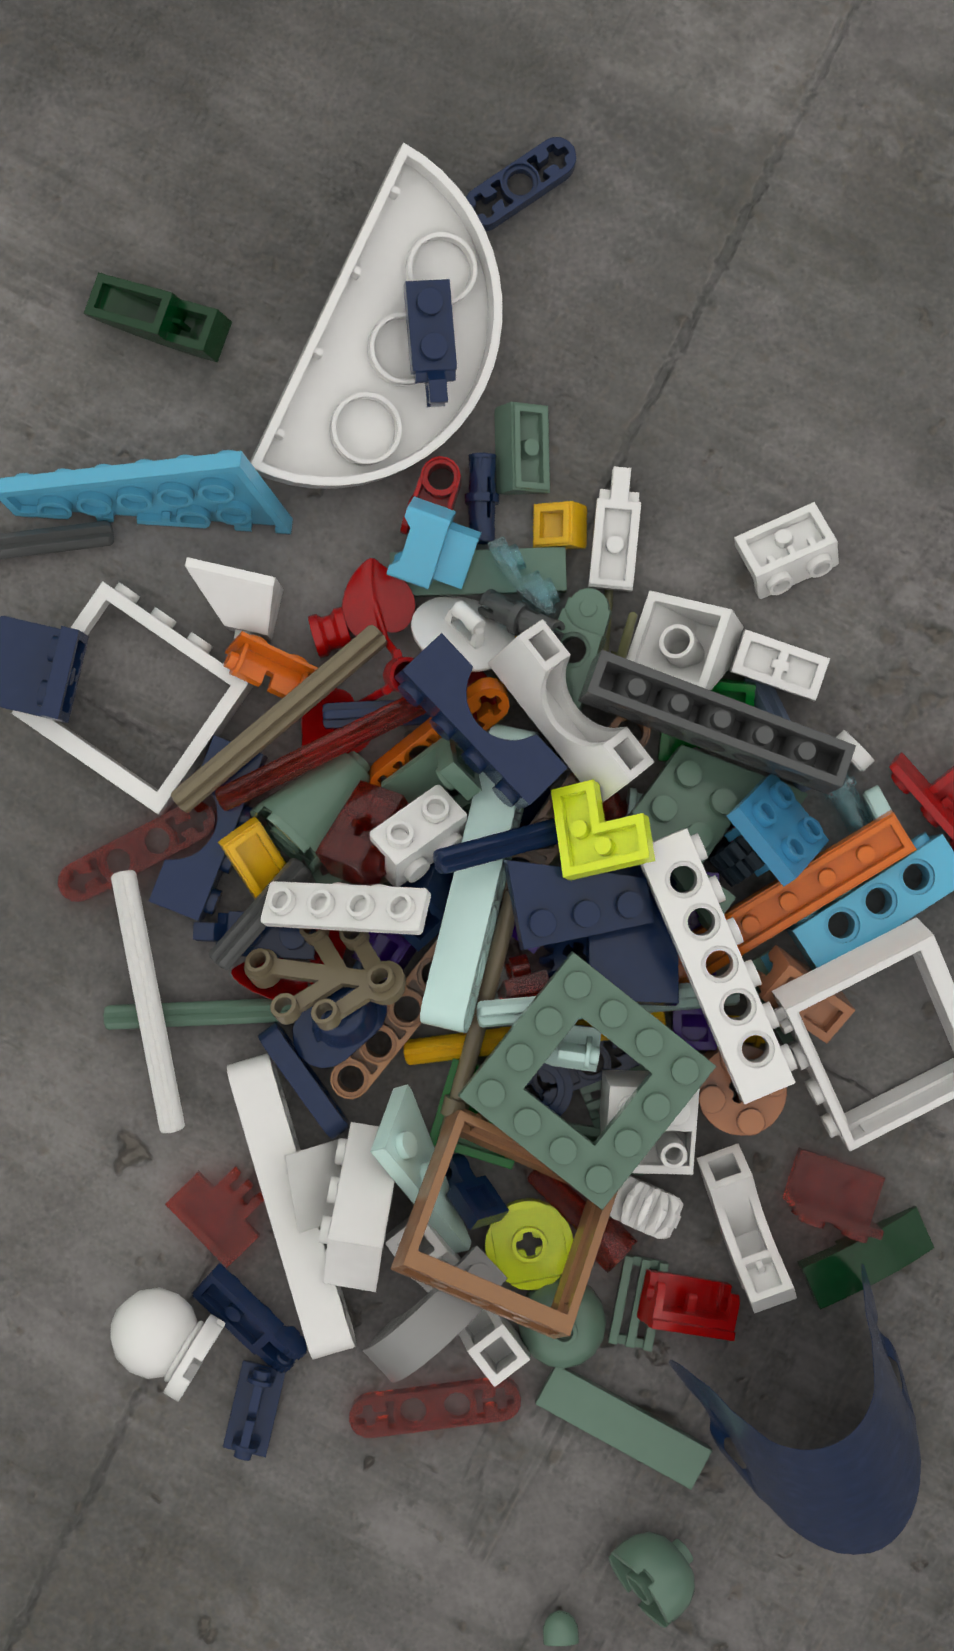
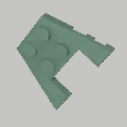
(697, 795)

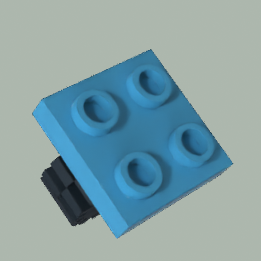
(768, 834)

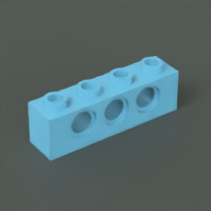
(936, 864)

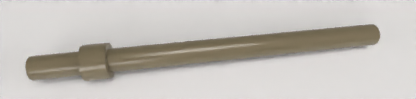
(488, 989)

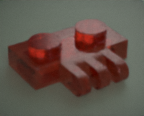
(218, 1214)

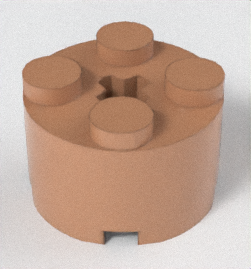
(731, 1113)

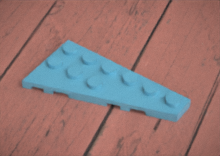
(159, 492)

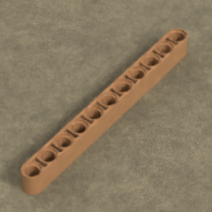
(400, 1029)

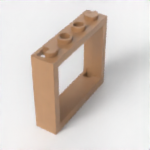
(551, 1321)

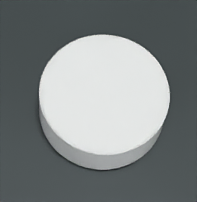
(861, 758)

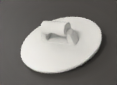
(463, 626)

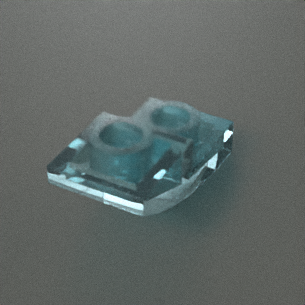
(531, 587)

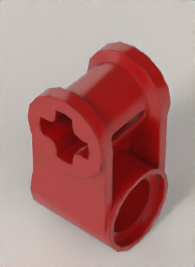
(423, 490)

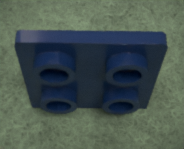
(40, 667)

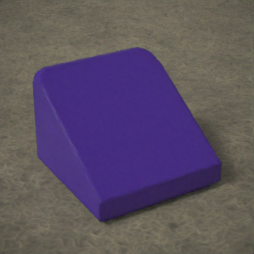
(390, 948)

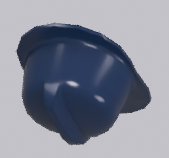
(335, 1046)

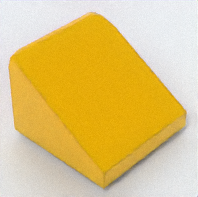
(560, 525)

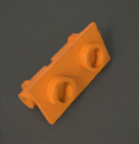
(253, 658)

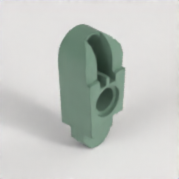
(585, 618)

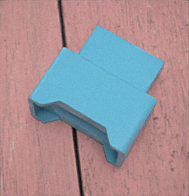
(434, 547)

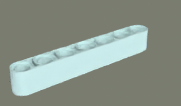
(470, 912)

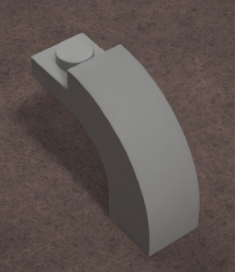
(430, 1324)

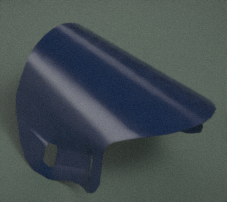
(844, 1494)

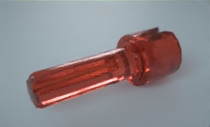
(616, 1239)

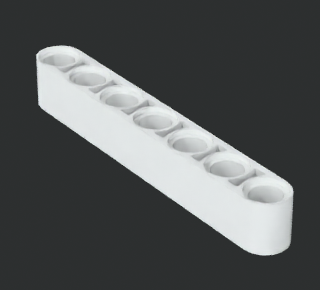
(270, 1138)

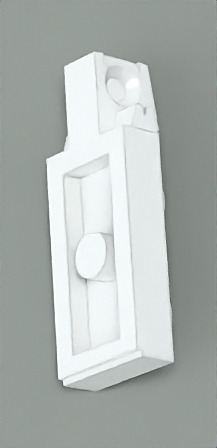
(615, 535)

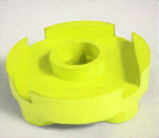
(549, 1258)

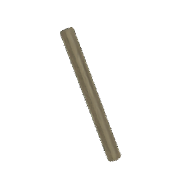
(279, 718)

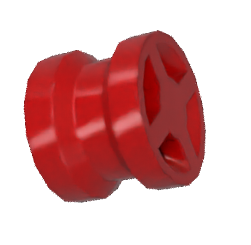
(329, 632)

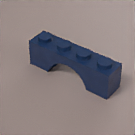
(439, 684)
(192, 882)

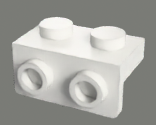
(416, 832)

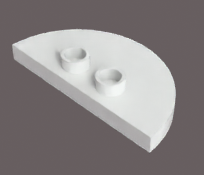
(352, 396)

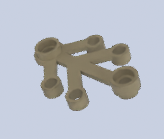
(327, 979)

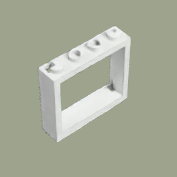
(193, 647)
(906, 1100)

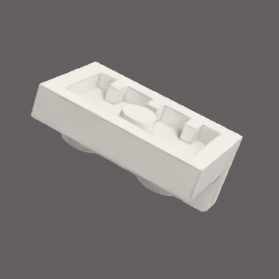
(788, 550)

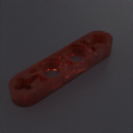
(136, 847)
(436, 1414)

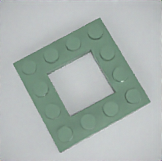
(500, 1082)

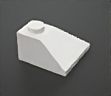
(239, 597)
(686, 639)

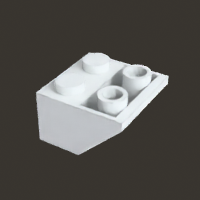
(676, 1147)

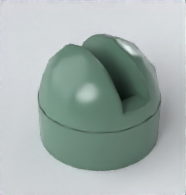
(560, 1630)

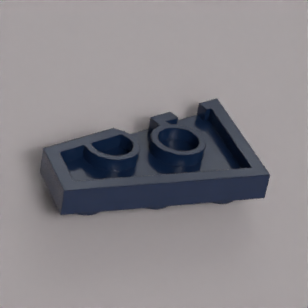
(559, 910)

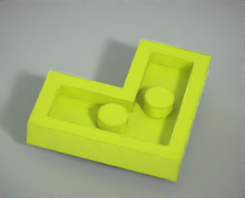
(591, 844)

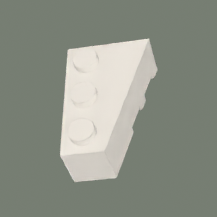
(360, 1213)

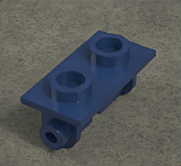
(253, 1410)

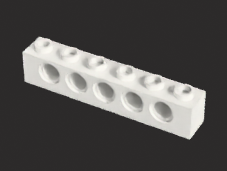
(749, 1076)

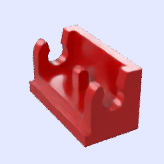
(688, 1305)

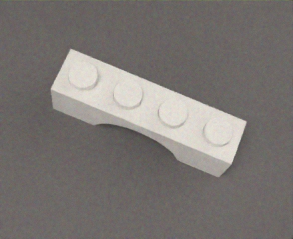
(536, 677)
(488, 1337)

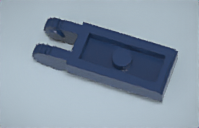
(250, 1320)

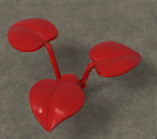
(388, 605)

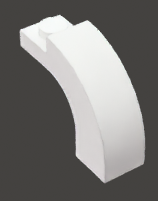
(745, 1228)

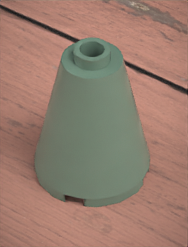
(309, 805)

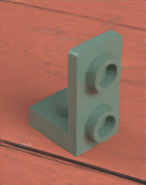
(436, 765)

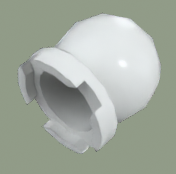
(160, 1337)

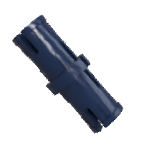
(482, 495)

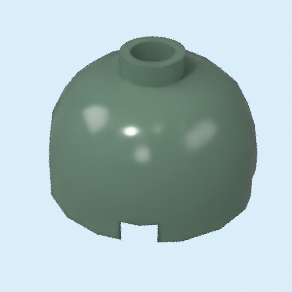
(584, 1338)
(656, 1573)

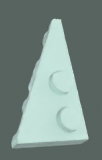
(405, 1153)

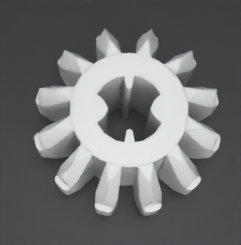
(647, 1208)

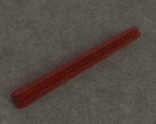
(316, 753)

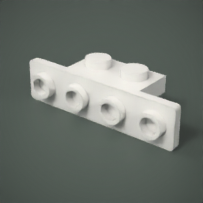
(346, 907)

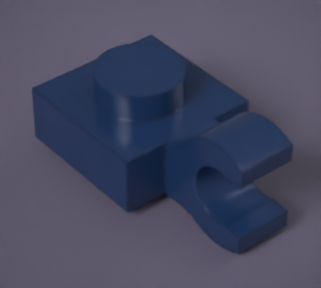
(472, 1196)

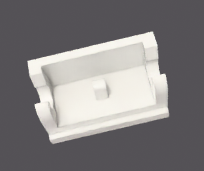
(779, 665)

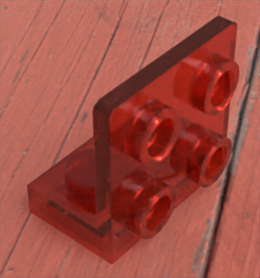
(834, 1193)

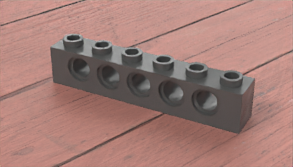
(716, 723)

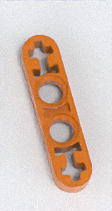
(425, 735)

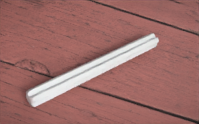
(147, 1001)

